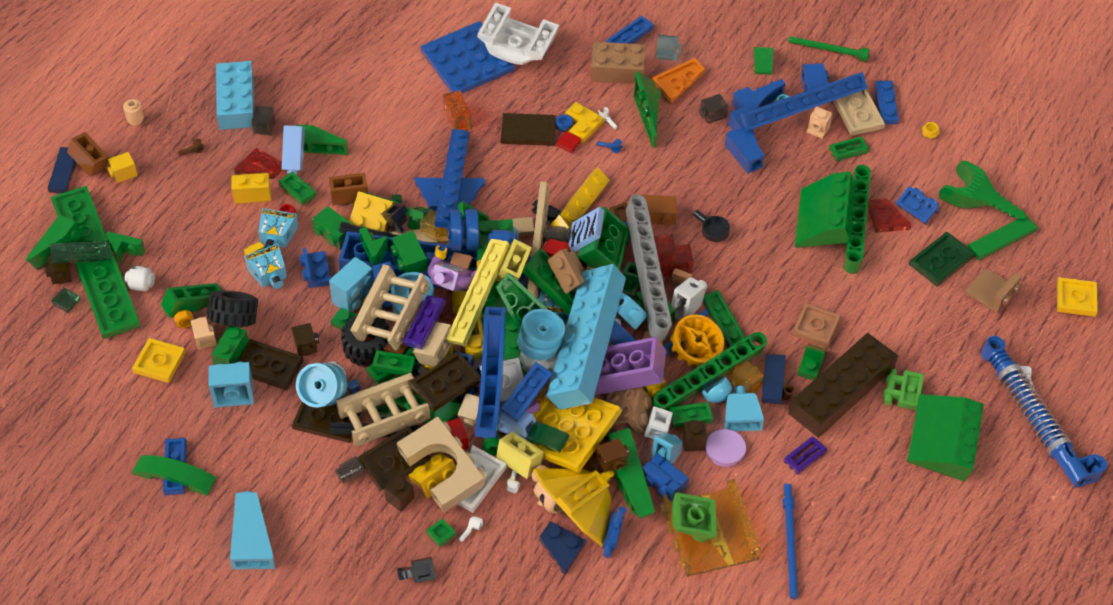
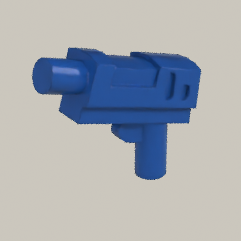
(613, 531)

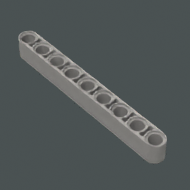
(648, 267)

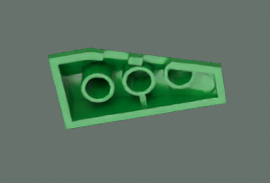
(647, 101)
(517, 299)

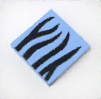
(586, 229)

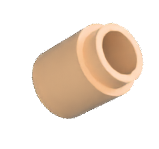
(133, 112)

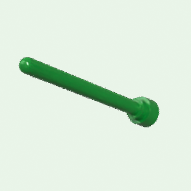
(861, 54)

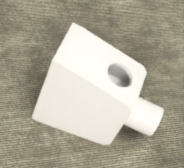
(688, 297)

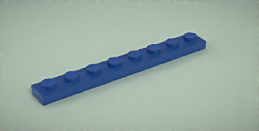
(803, 101)
(452, 176)

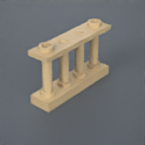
(375, 299)
(378, 395)

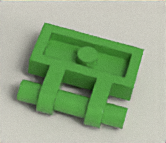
(910, 388)

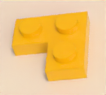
(586, 121)

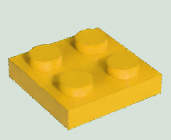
(369, 211)
(1077, 297)
(158, 360)

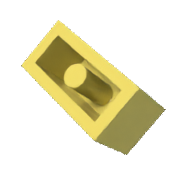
(514, 260)
(519, 454)

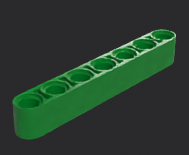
(855, 249)
(714, 365)

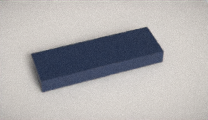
(62, 172)
(773, 379)

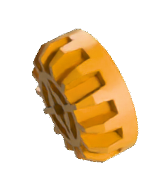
(700, 338)

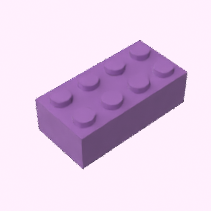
(632, 366)

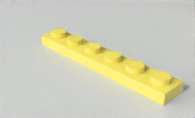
(478, 292)

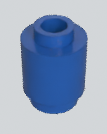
(504, 235)

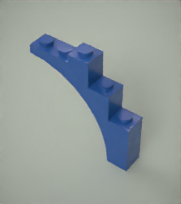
(743, 143)
(492, 372)

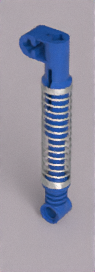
(1057, 445)

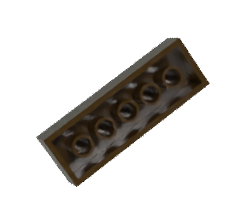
(842, 384)

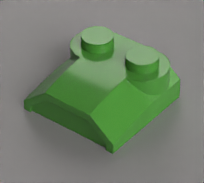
(694, 516)

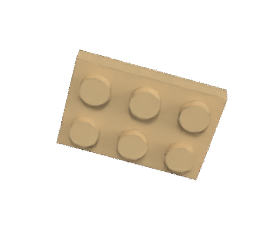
(859, 113)

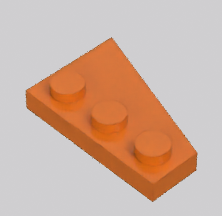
(678, 79)

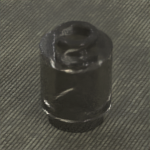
(558, 233)
(350, 470)

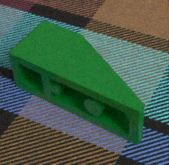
(322, 142)
(61, 231)
(187, 298)

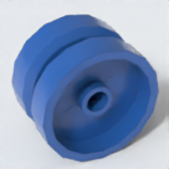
(459, 230)

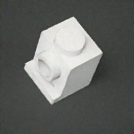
(658, 422)

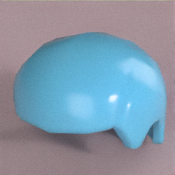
(718, 391)

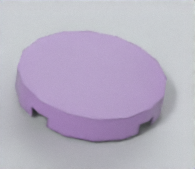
(725, 448)

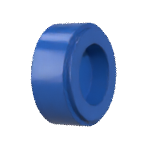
(564, 122)

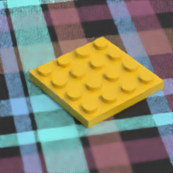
(584, 424)

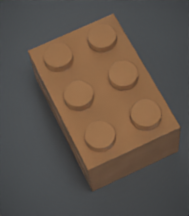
(617, 62)

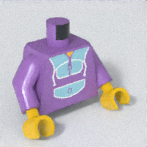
(449, 275)

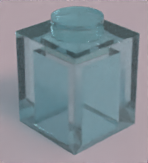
(668, 47)

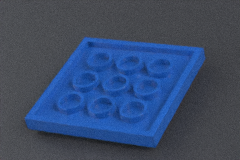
(464, 59)

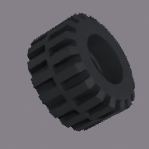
(232, 308)
(362, 351)

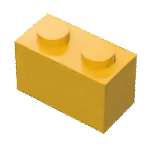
(251, 188)

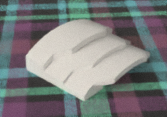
(513, 39)

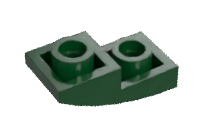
(548, 437)

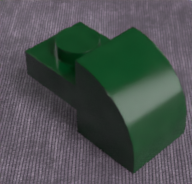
(632, 283)

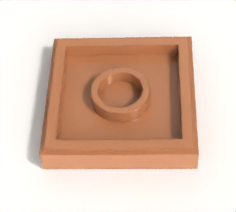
(816, 325)

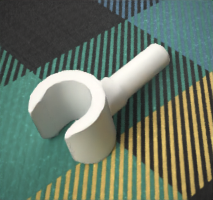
(607, 118)
(1027, 370)
(513, 485)
(474, 523)

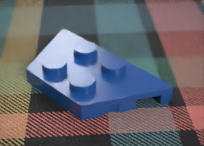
(431, 188)

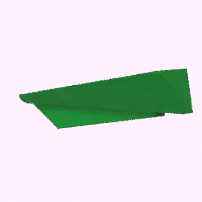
(631, 478)

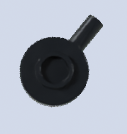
(713, 227)

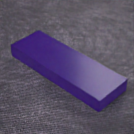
(424, 322)

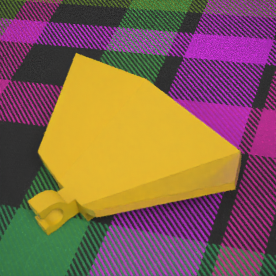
(581, 496)

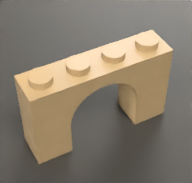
(436, 437)

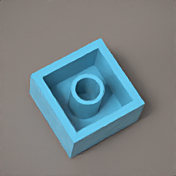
(351, 285)
(231, 384)

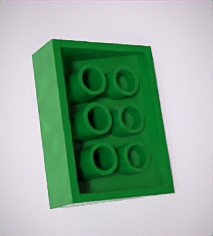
(826, 211)
(946, 434)

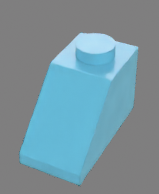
(667, 446)

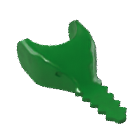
(978, 192)

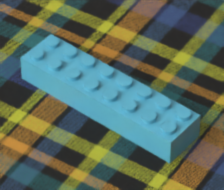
(586, 337)

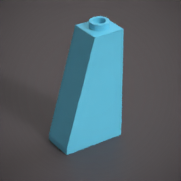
(249, 536)

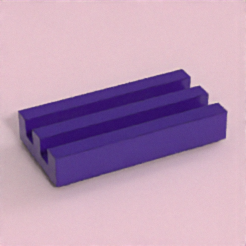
(794, 464)

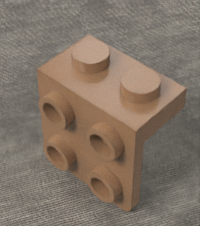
(567, 270)
(994, 290)
(634, 405)

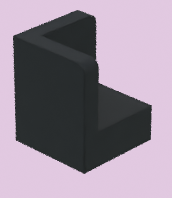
(395, 217)

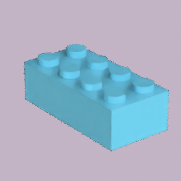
(235, 95)

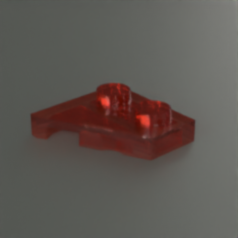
(259, 162)
(886, 216)

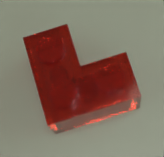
(672, 255)

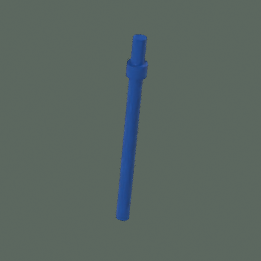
(789, 504)

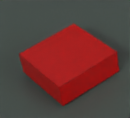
(568, 141)

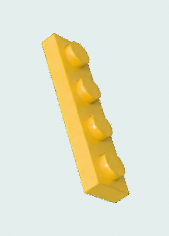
(585, 195)

